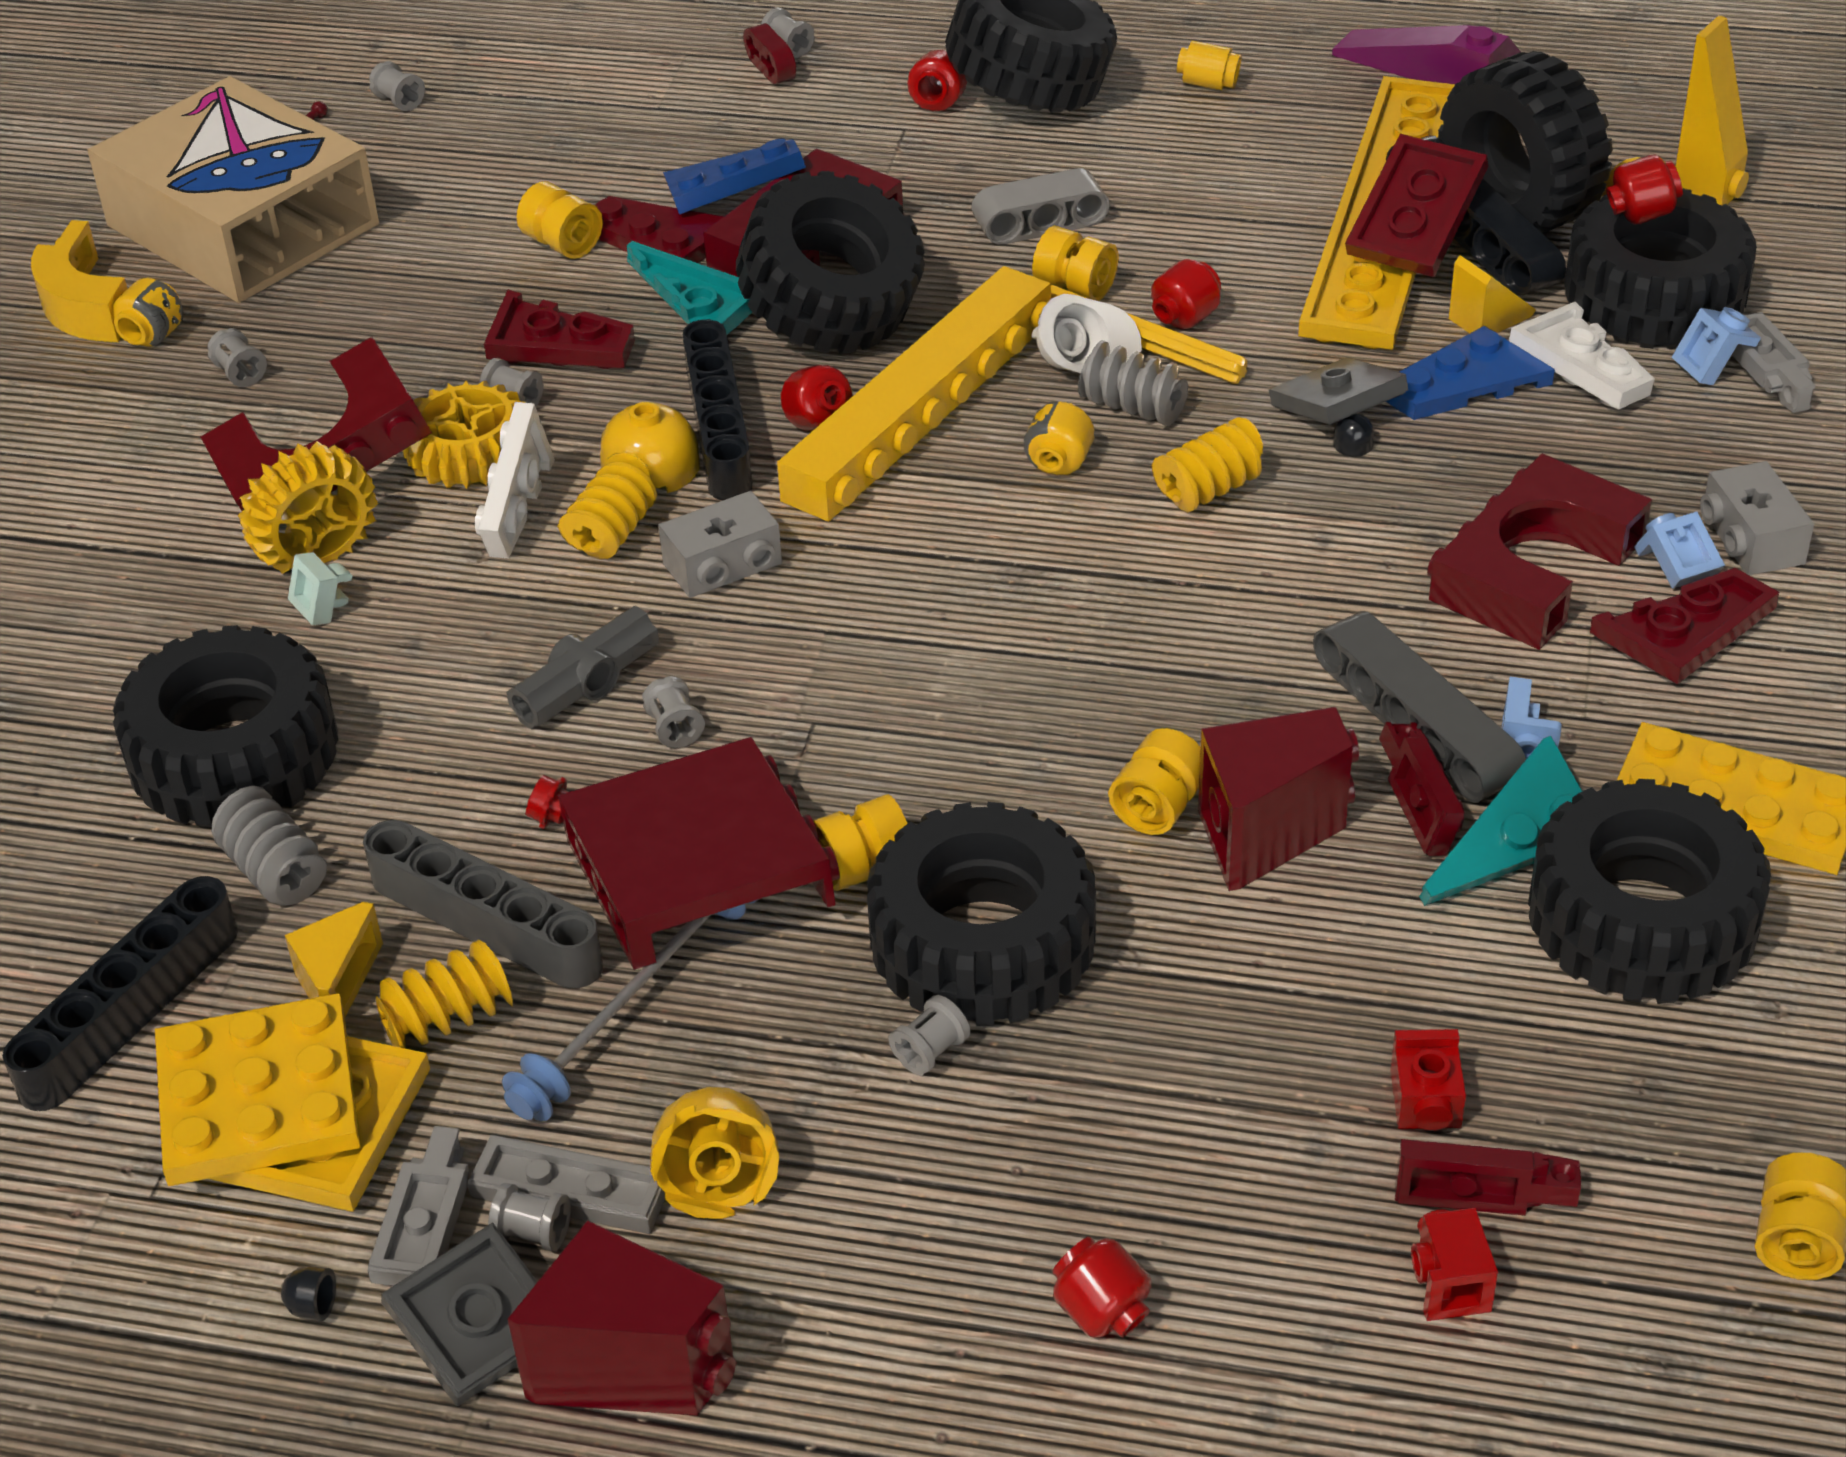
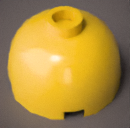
(658, 438)
(714, 1152)

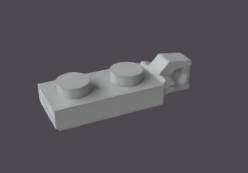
(1777, 365)
(421, 1210)

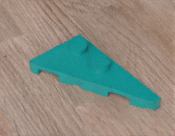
(689, 287)
(1509, 827)

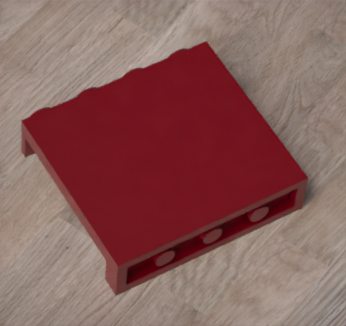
(692, 842)

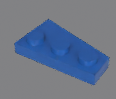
(728, 175)
(1466, 369)

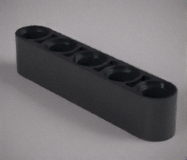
(1507, 242)
(717, 409)
(120, 994)

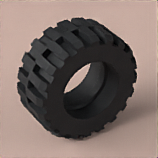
(1033, 50)
(1557, 123)
(842, 220)
(1657, 274)
(218, 681)
(973, 858)
(1640, 942)

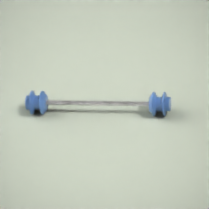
(544, 1079)

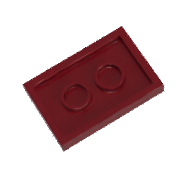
(1416, 205)

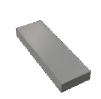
(598, 1187)

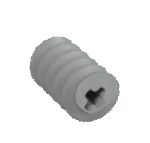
(1133, 386)
(268, 846)

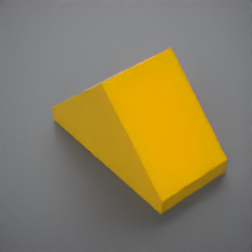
(1483, 301)
(336, 952)

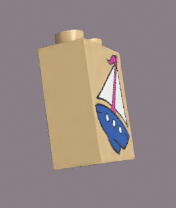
(234, 187)

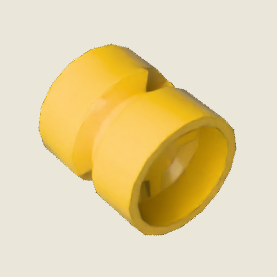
(559, 219)
(1076, 262)
(1157, 782)
(860, 837)
(1803, 1217)

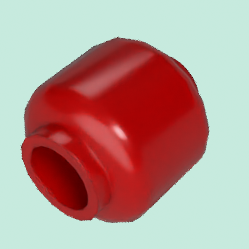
(935, 82)
(1645, 189)
(1186, 293)
(814, 395)
(1102, 1287)

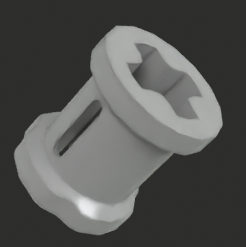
(796, 34)
(403, 89)
(233, 365)
(526, 384)
(675, 707)
(929, 1035)
(531, 1216)

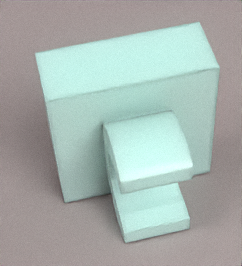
(315, 588)

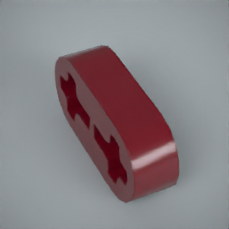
(769, 53)

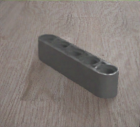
(1406, 689)
(484, 903)

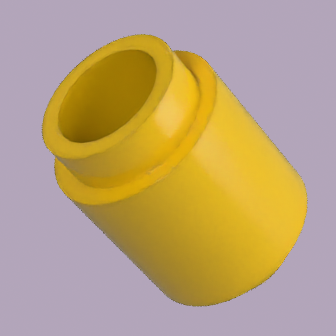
(1209, 65)

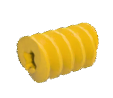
(1210, 464)
(609, 506)
(442, 994)

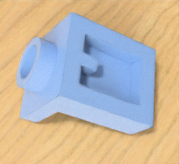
(1712, 341)
(1681, 548)
(1522, 717)

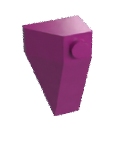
(1426, 53)

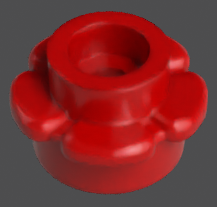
(544, 801)

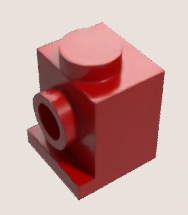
(1427, 1079)
(1454, 1264)

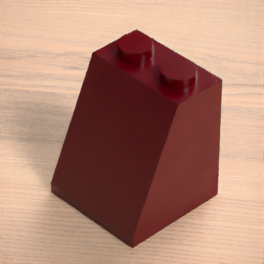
(1274, 789)
(622, 1330)

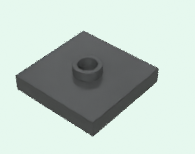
(1338, 390)
(460, 1312)

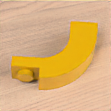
(68, 293)

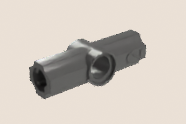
(583, 667)

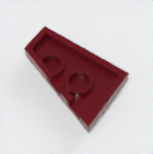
(655, 227)
(549, 336)
(1690, 627)

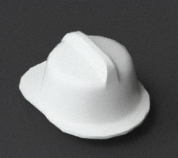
(1075, 324)

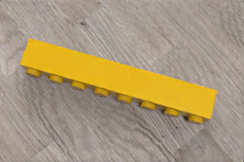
(912, 395)

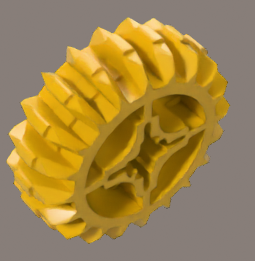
(463, 435)
(299, 495)

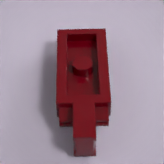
(1422, 788)
(1483, 1178)

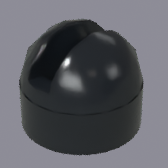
(1354, 436)
(309, 1292)

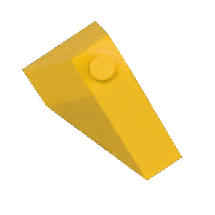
(1712, 132)

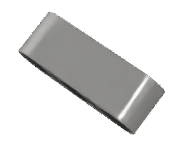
(1032, 205)

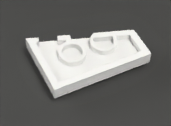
(1584, 356)
(513, 480)

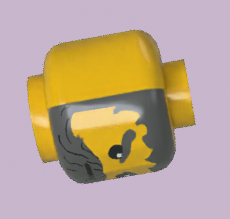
(147, 312)
(1059, 438)

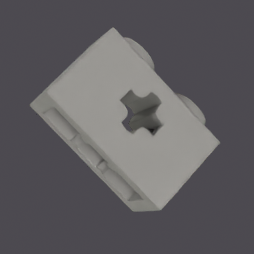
(1757, 518)
(720, 544)

